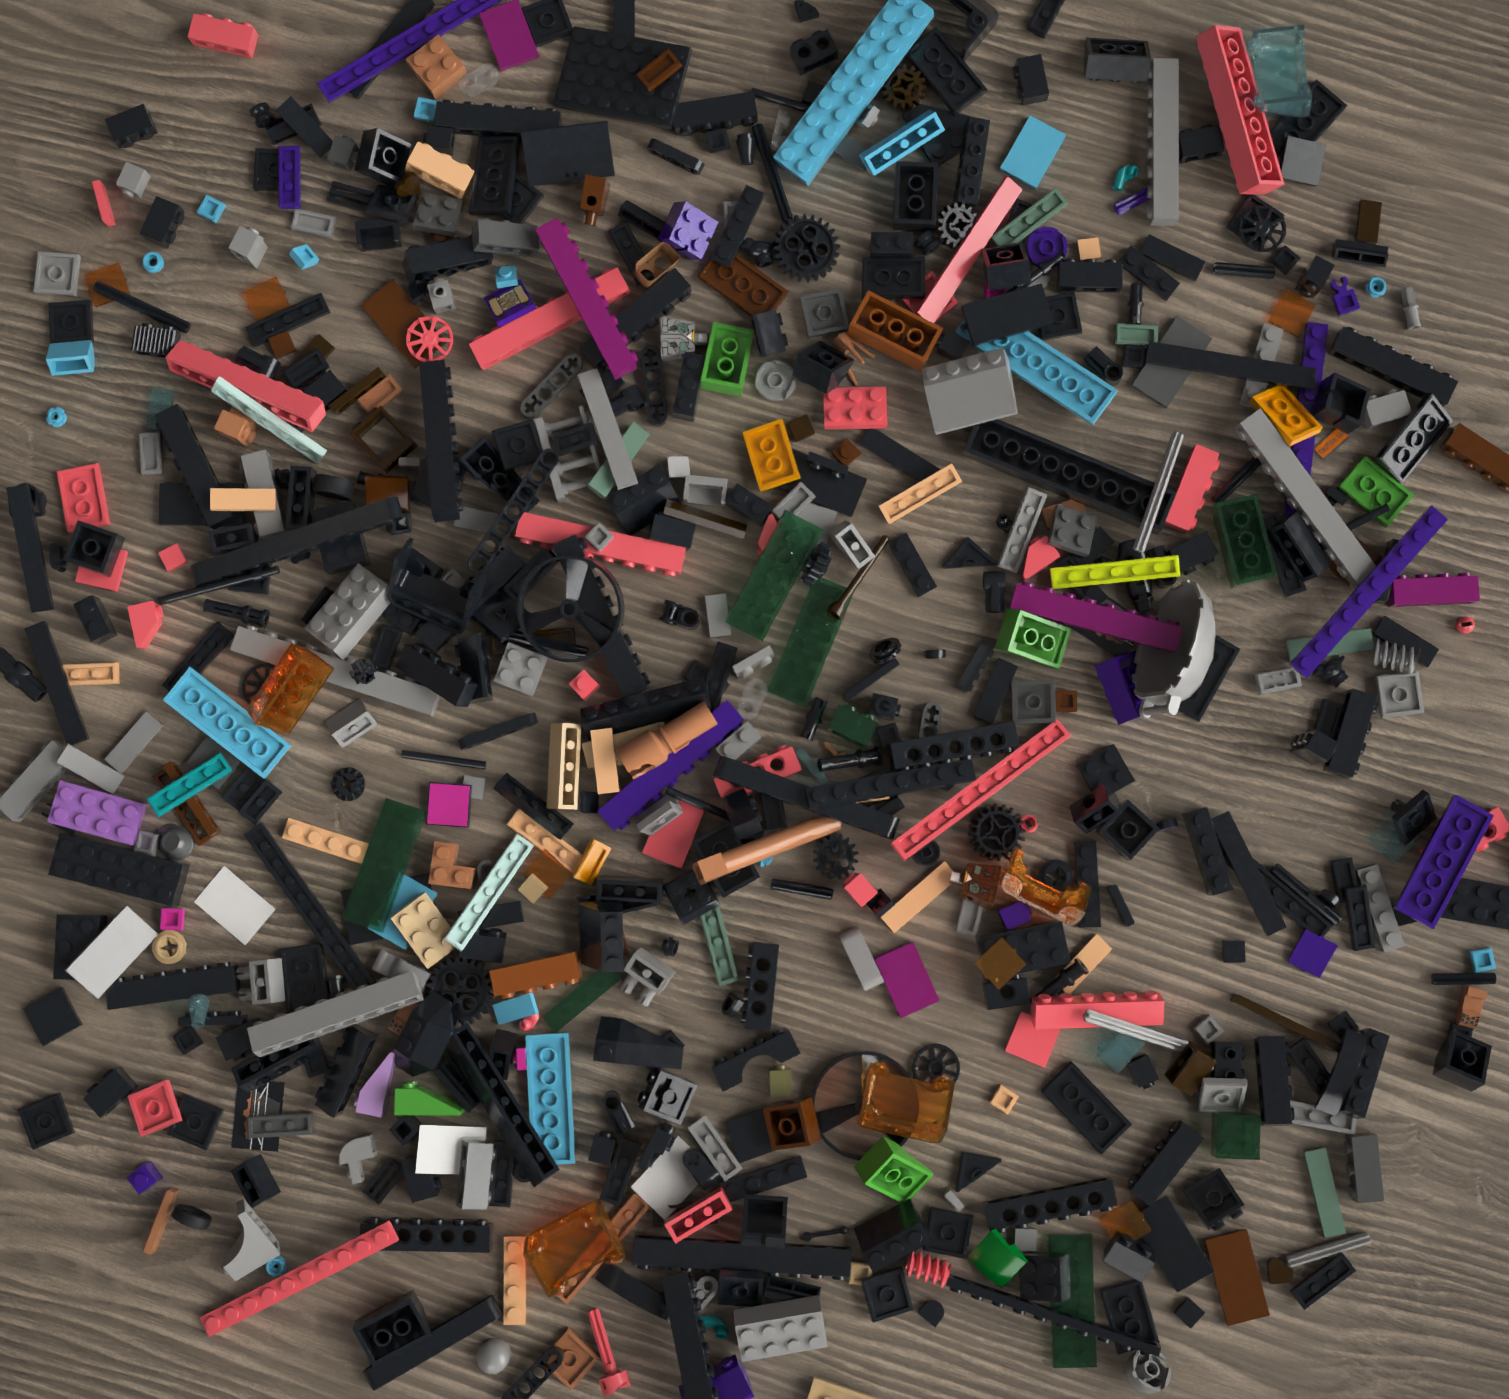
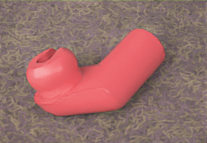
(528, 1022)

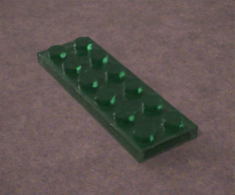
(774, 575)
(808, 644)
(384, 865)
(1068, 1346)

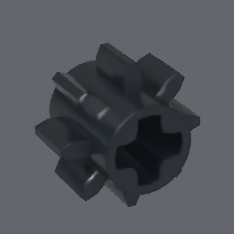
(363, 671)

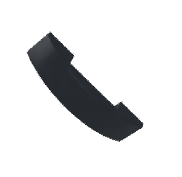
(1343, 1072)
(633, 1290)

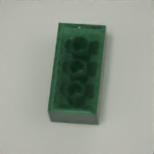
(1243, 541)

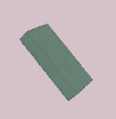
(1135, 334)

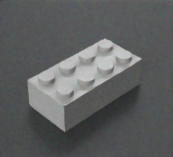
(349, 611)
(780, 1328)

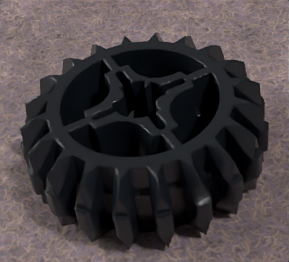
(993, 823)

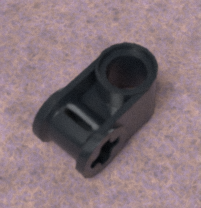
(678, 615)
(703, 1171)

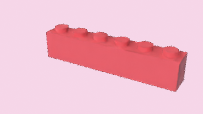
(1068, 1009)

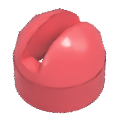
(1467, 629)
(1033, 822)

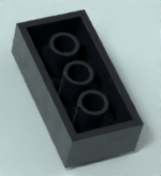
(1036, 945)

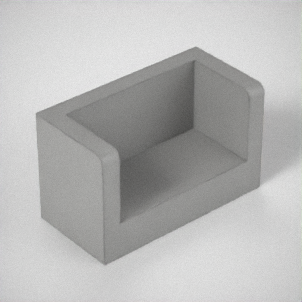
(705, 491)

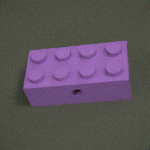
(97, 812)

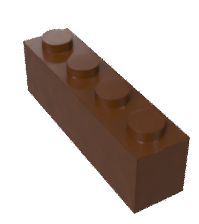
(1478, 455)

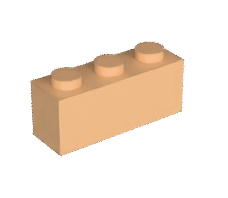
(440, 170)

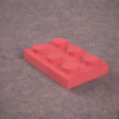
(855, 408)

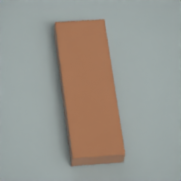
(161, 1220)

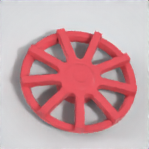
(429, 338)

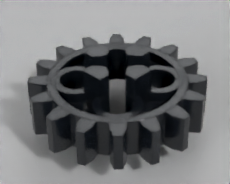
(833, 844)

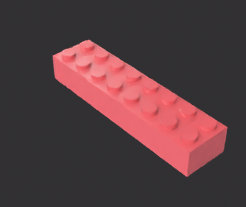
(1241, 123)

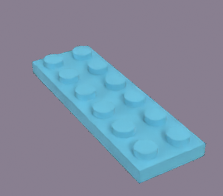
(226, 722)
(551, 1093)

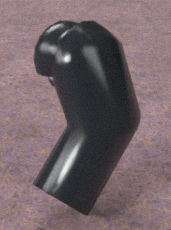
(1004, 523)

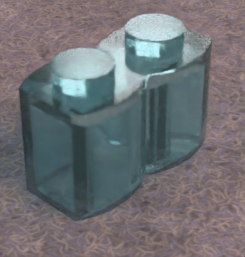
(1119, 1050)

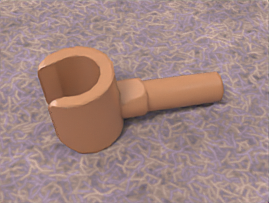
(832, 751)

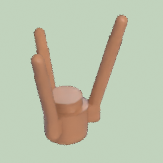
(845, 345)

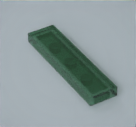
(580, 999)

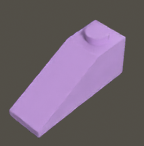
(375, 1093)

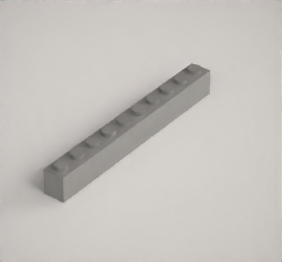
(1306, 498)
(384, 686)

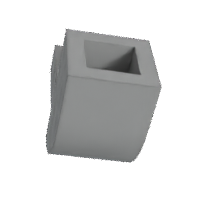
(355, 1151)

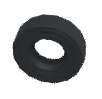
(191, 1217)

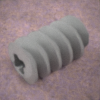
(1396, 657)

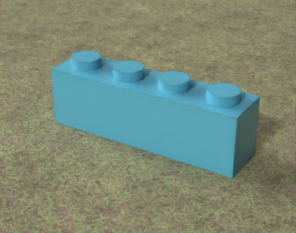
(902, 142)

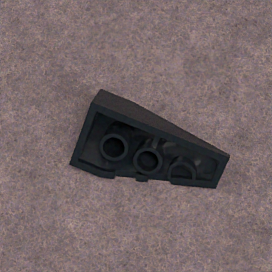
(485, 465)
(629, 1044)

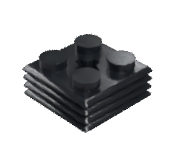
(687, 908)

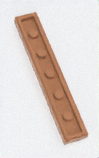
(623, 1222)

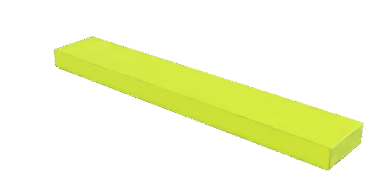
(1115, 572)

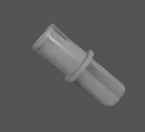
(1410, 308)

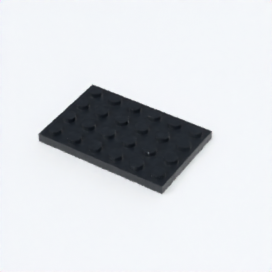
(603, 80)

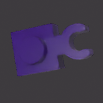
(1344, 300)

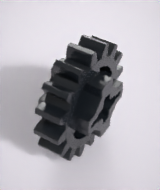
(955, 215)
(816, 564)

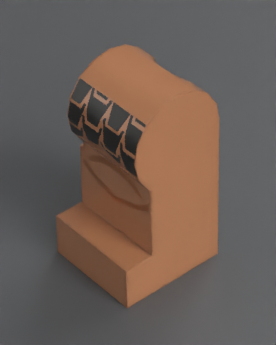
(1470, 1006)
(401, 1017)

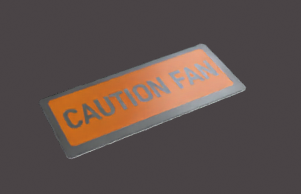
(1331, 443)

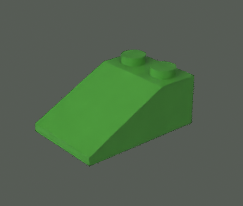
(727, 359)
(1032, 638)
(422, 1100)
(892, 1170)

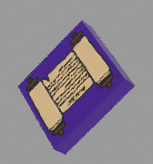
(509, 303)

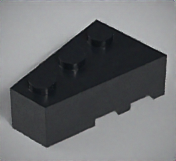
(634, 892)

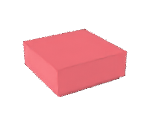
(172, 557)

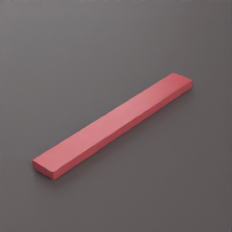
(968, 250)

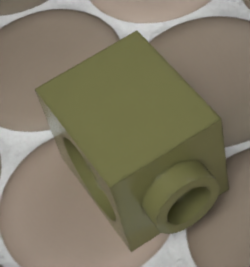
(780, 1081)

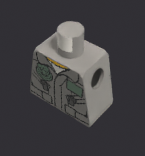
(679, 337)

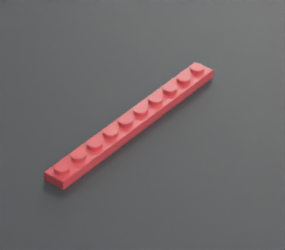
(980, 790)
(299, 1278)

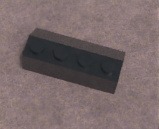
(346, 1070)

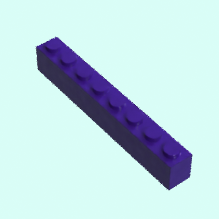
(649, 786)

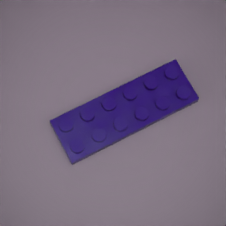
(1443, 861)

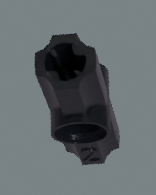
(21, 676)

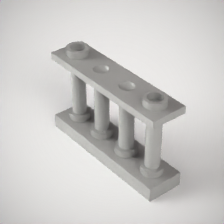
(545, 429)

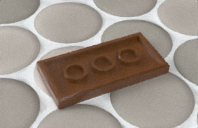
(744, 286)
(394, 315)
(1236, 1277)

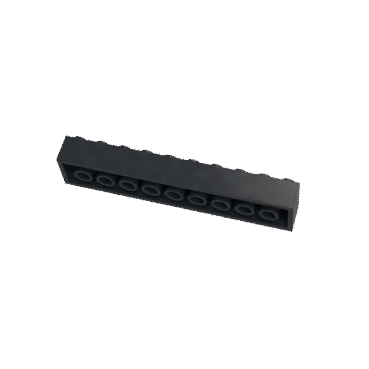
(1065, 472)

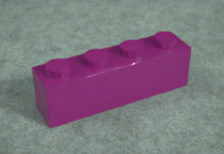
(1434, 591)

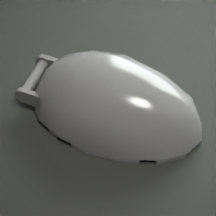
(1172, 677)

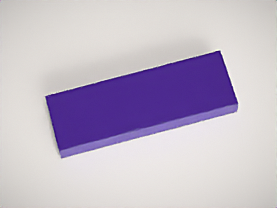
(289, 177)

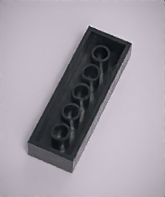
(119, 869)

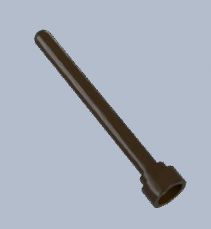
(837, 608)

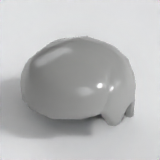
(493, 1356)

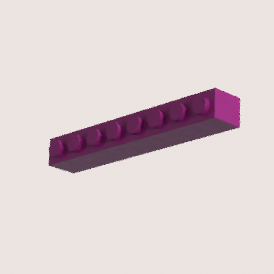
(586, 298)
(1097, 618)

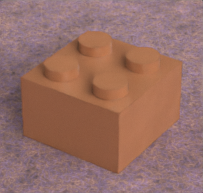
(436, 66)

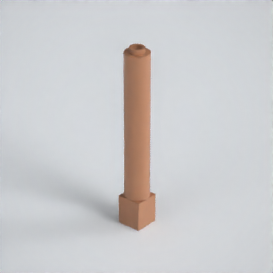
(764, 847)

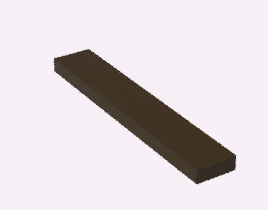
(1285, 1022)

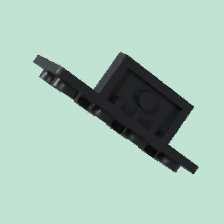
(828, 481)

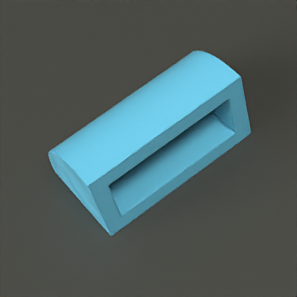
(71, 357)

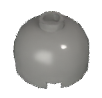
(1147, 1373)

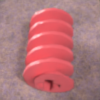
(928, 1269)

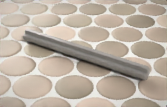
(1158, 492)
(1134, 1030)

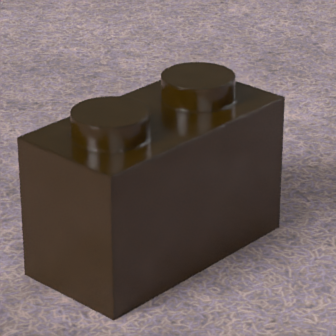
(1190, 1068)

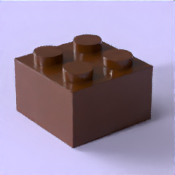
(791, 1123)

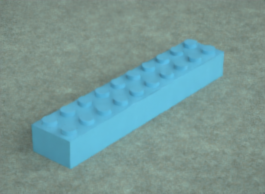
(852, 87)

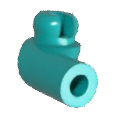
(1123, 175)
(717, 1324)

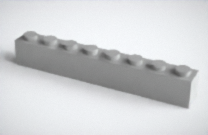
(1163, 142)
(335, 1013)

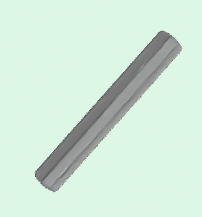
(1328, 1249)

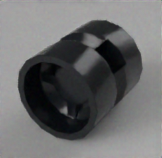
(928, 854)

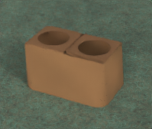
(661, 250)

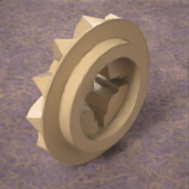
(162, 939)

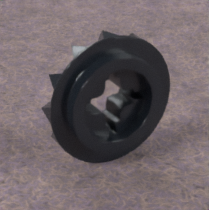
(885, 650)
(357, 787)
(1063, 870)

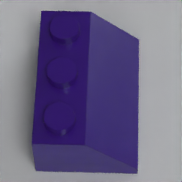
(1118, 686)
(730, 1380)

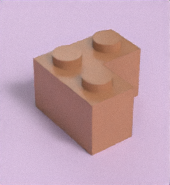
(236, 426)
(444, 868)

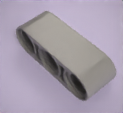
(861, 958)

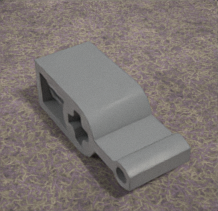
(391, 965)

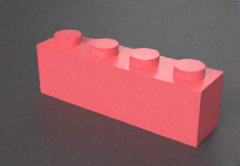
(1191, 487)

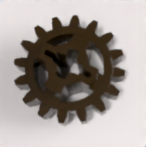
(902, 79)

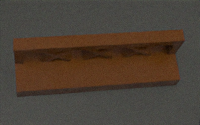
(201, 813)

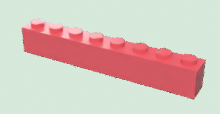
(541, 322)
(274, 395)
(622, 548)

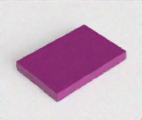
(509, 35)
(906, 979)

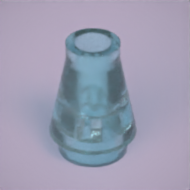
(198, 1009)

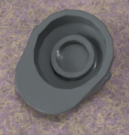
(175, 841)

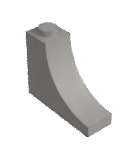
(254, 1246)

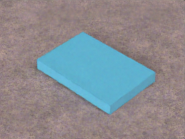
(1032, 152)
(407, 892)

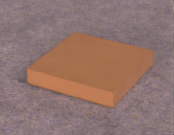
(577, 1360)

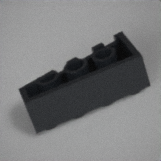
(442, 258)

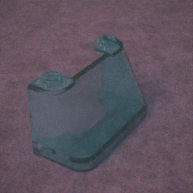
(1280, 71)

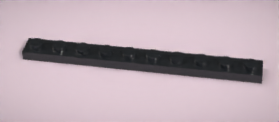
(309, 906)
(1061, 1318)

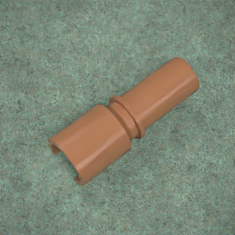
(653, 747)

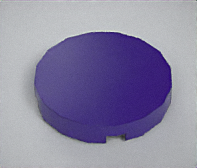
(1045, 244)

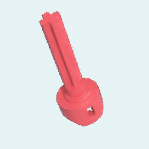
(613, 1378)

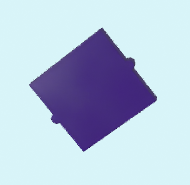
(1312, 953)

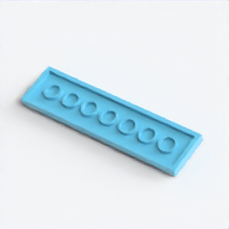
(1053, 374)

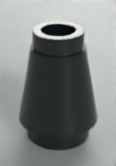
(746, 148)

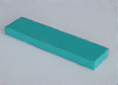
(189, 785)

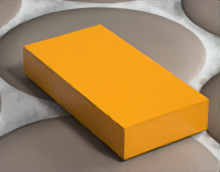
(591, 862)

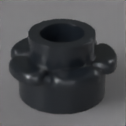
(670, 946)

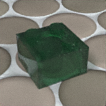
(853, 726)
(1235, 1135)

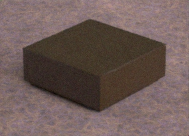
(801, 428)

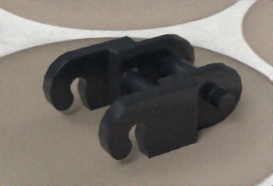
(56, 556)

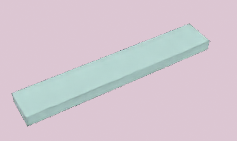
(268, 420)
(488, 892)

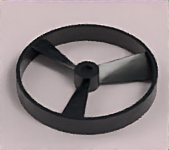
(570, 608)
(833, 1117)

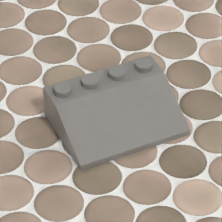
(970, 391)

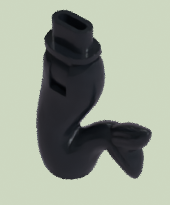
(1139, 590)

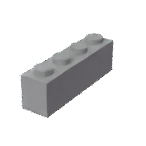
(260, 475)
(33, 782)

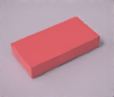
(103, 203)

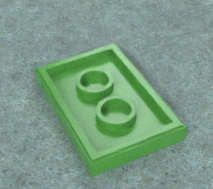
(1372, 487)

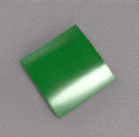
(997, 1259)

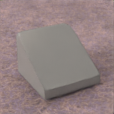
(678, 467)

